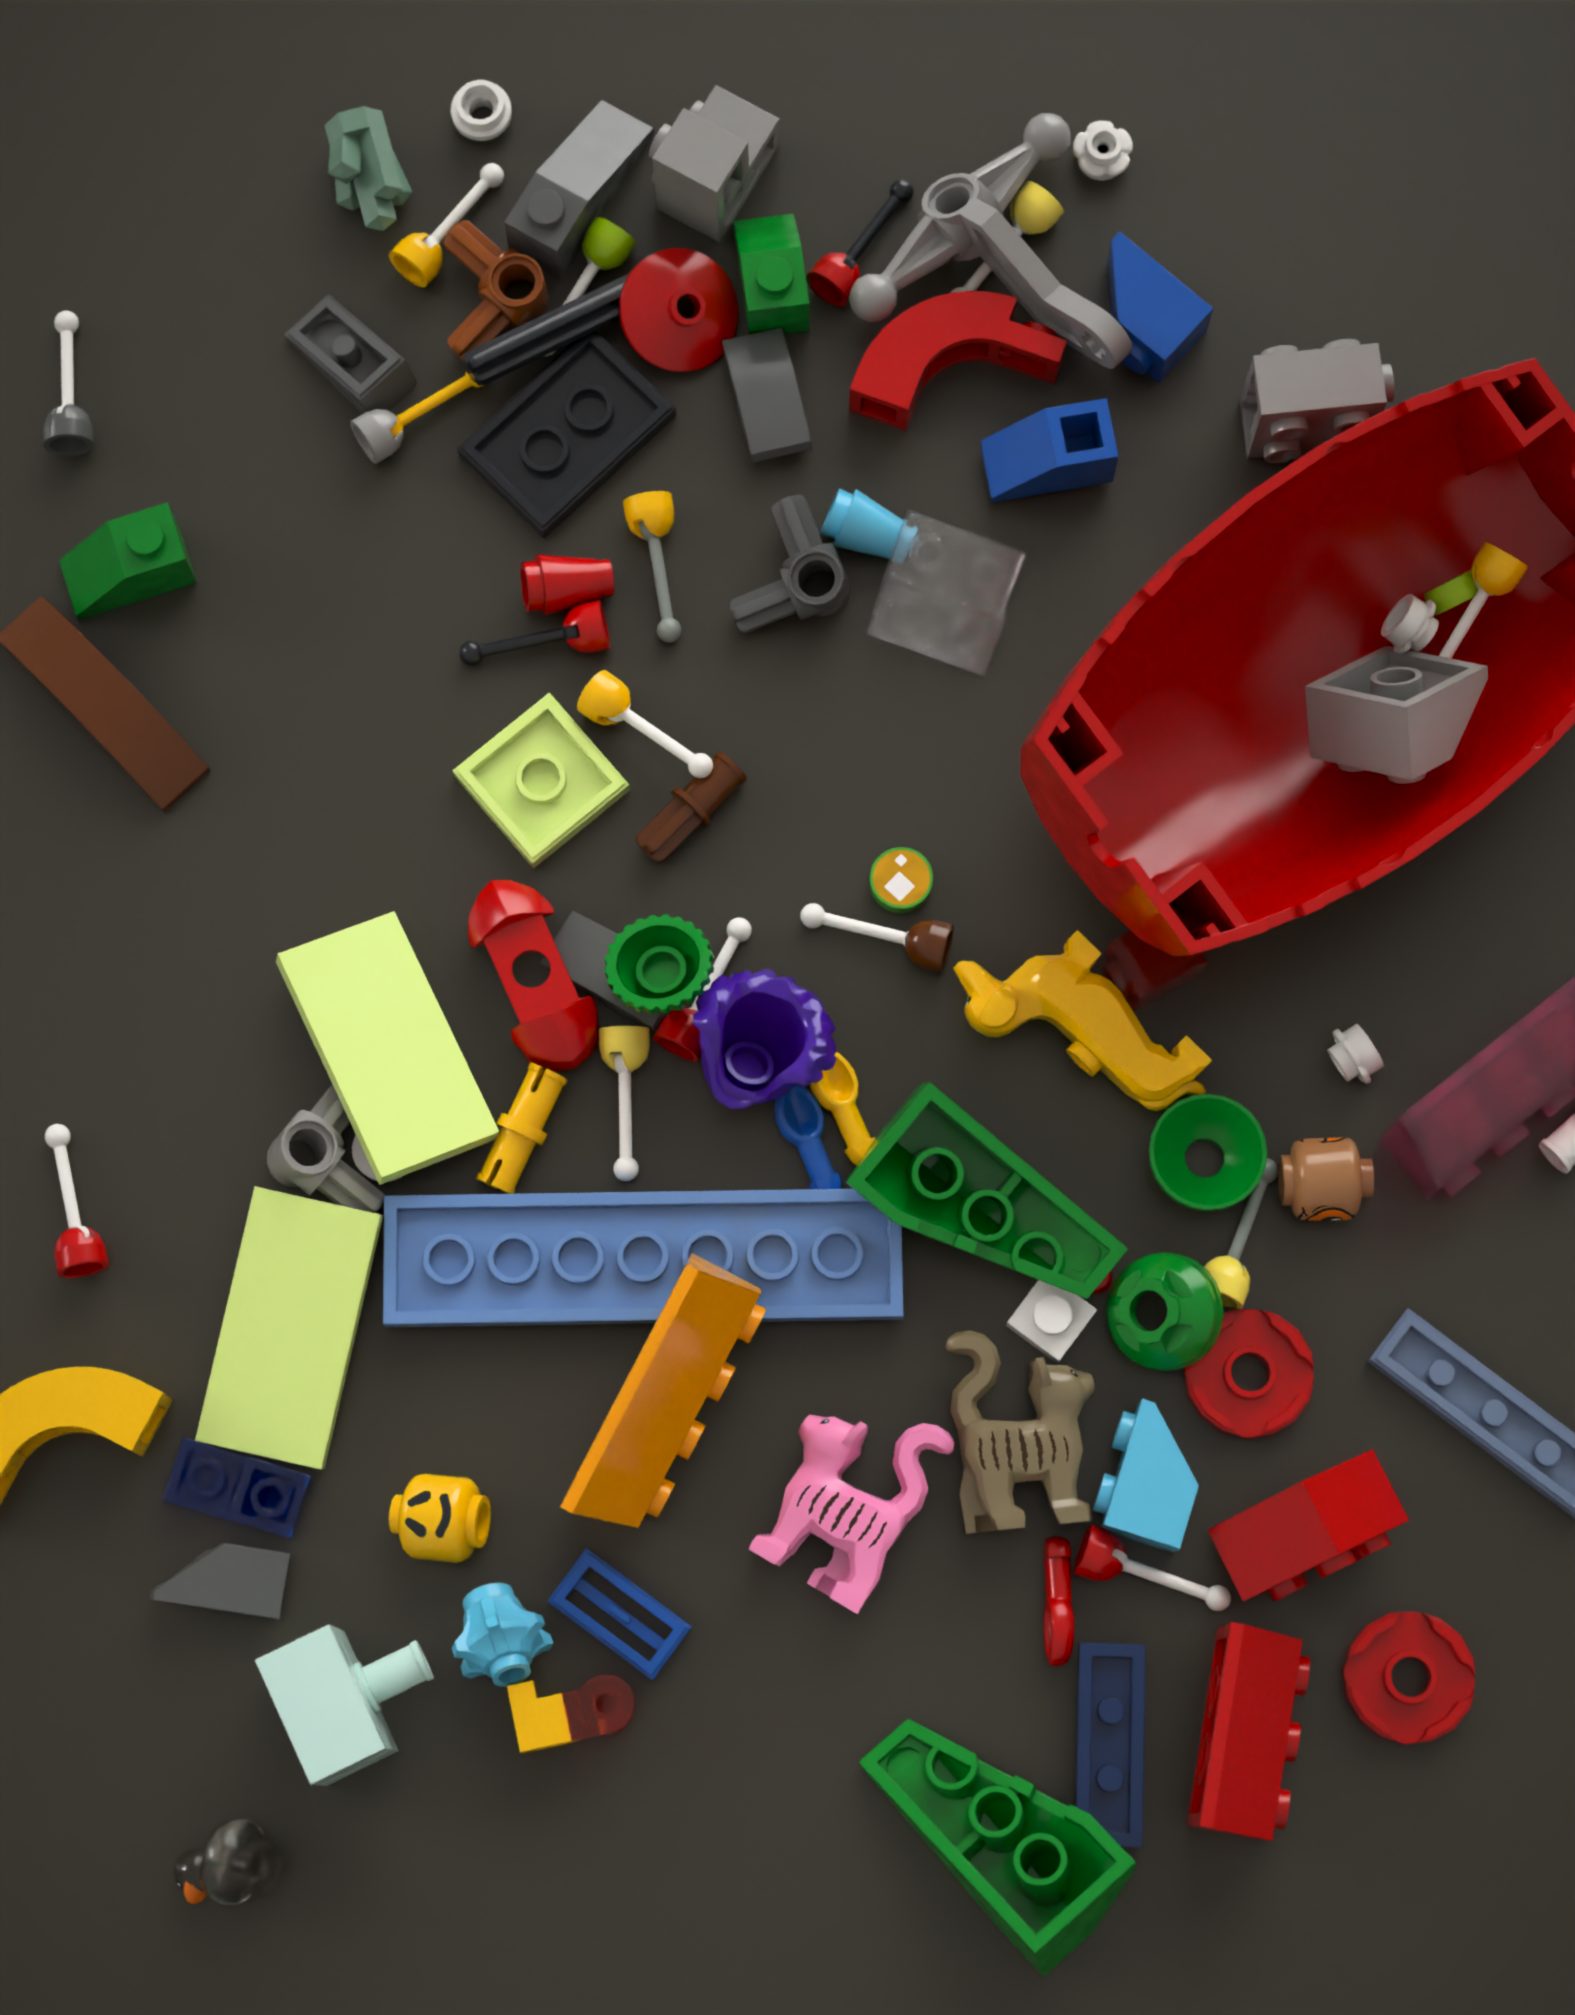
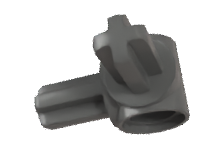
(806, 556)

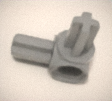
(330, 1175)

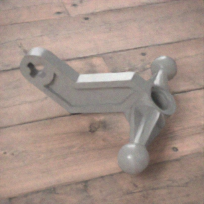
(966, 221)

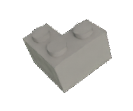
(712, 160)

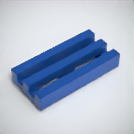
(664, 1648)

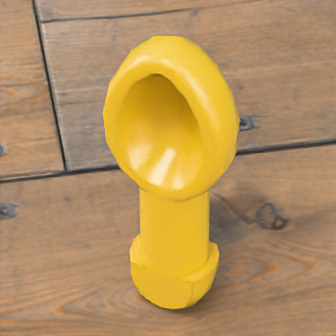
(838, 1094)

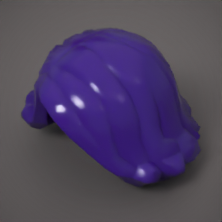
(761, 1037)

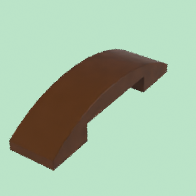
(103, 703)

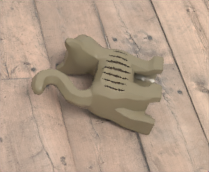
(1014, 1452)

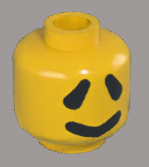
(440, 1518)

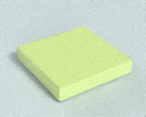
(541, 780)

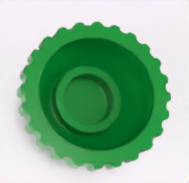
(659, 964)

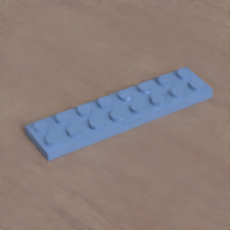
(624, 1251)

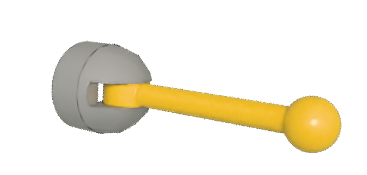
(381, 431)

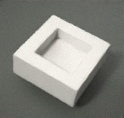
(1051, 1319)

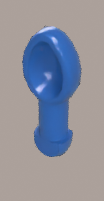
(802, 1124)

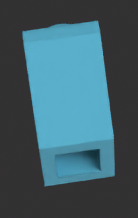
(1152, 1485)

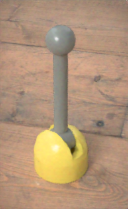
(1228, 1270)

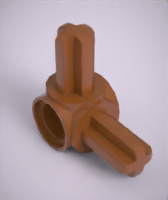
(496, 271)

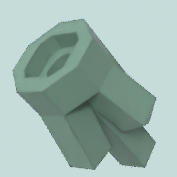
(365, 166)

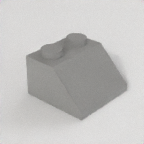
(1393, 712)

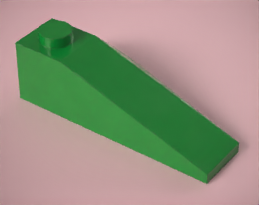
(967, 1189)
(1021, 1855)

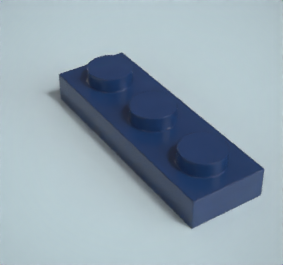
(1111, 1737)

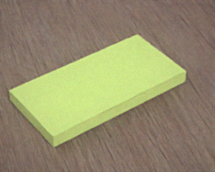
(387, 1047)
(289, 1328)

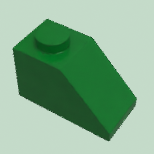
(772, 274)
(127, 562)

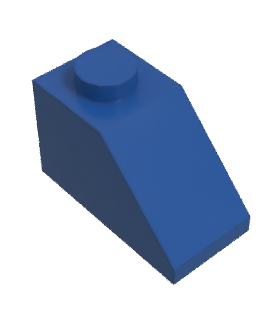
(1153, 309)

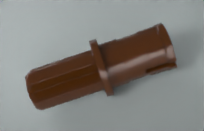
(690, 809)

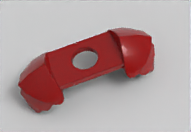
(555, 1023)

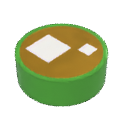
(901, 880)

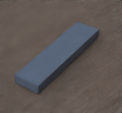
(1480, 1406)

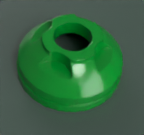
(1228, 1128)
(1192, 1311)

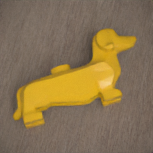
(1090, 1015)

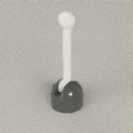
(67, 427)

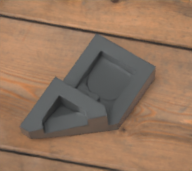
(230, 1581)

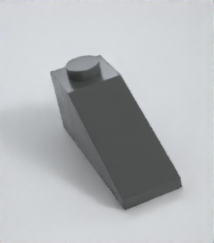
(575, 187)

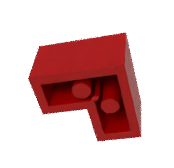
(1312, 1524)

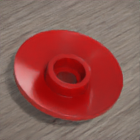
(651, 314)

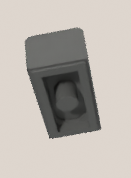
(352, 357)

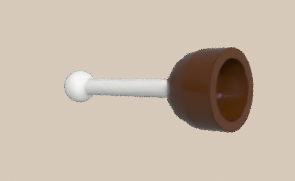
(925, 942)

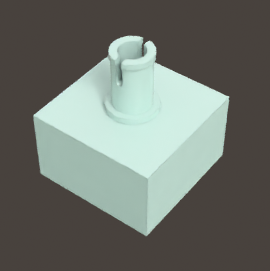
(334, 1701)

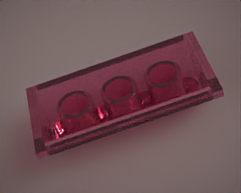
(1489, 1099)

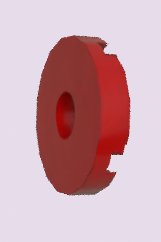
(1287, 1382)
(1370, 1684)

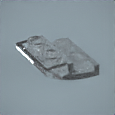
(945, 592)

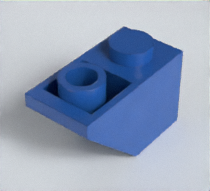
(1051, 452)

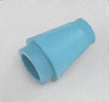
(861, 524)

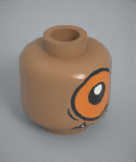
(1324, 1179)

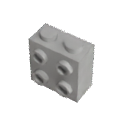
(1310, 396)

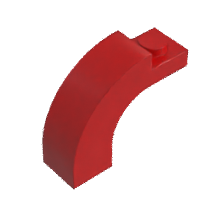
(943, 334)

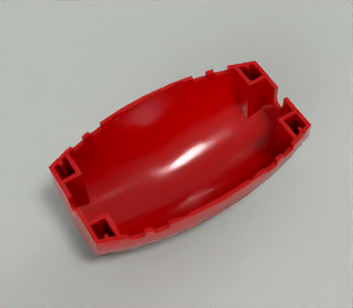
(1183, 730)

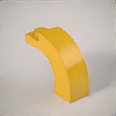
(76, 1402)

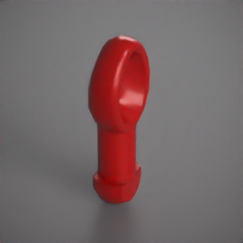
(1058, 1610)

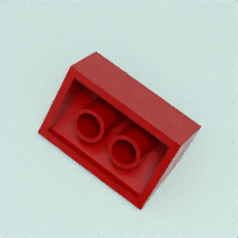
(1248, 1732)

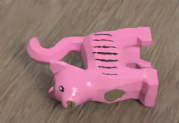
(845, 1517)

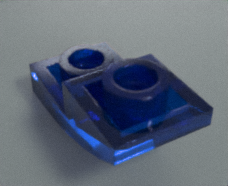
(235, 1488)

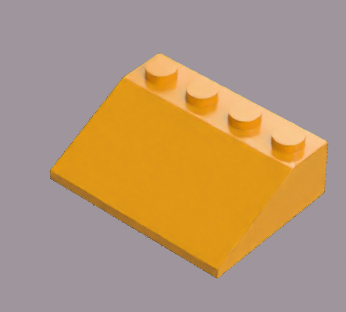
(664, 1394)

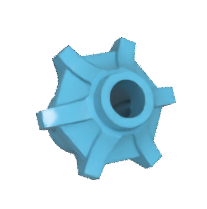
(499, 1636)

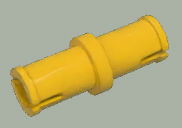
(521, 1129)

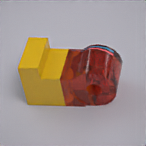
(595, 1710)

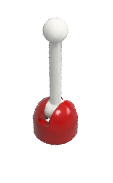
(676, 1030)
(79, 1248)
(1104, 1558)

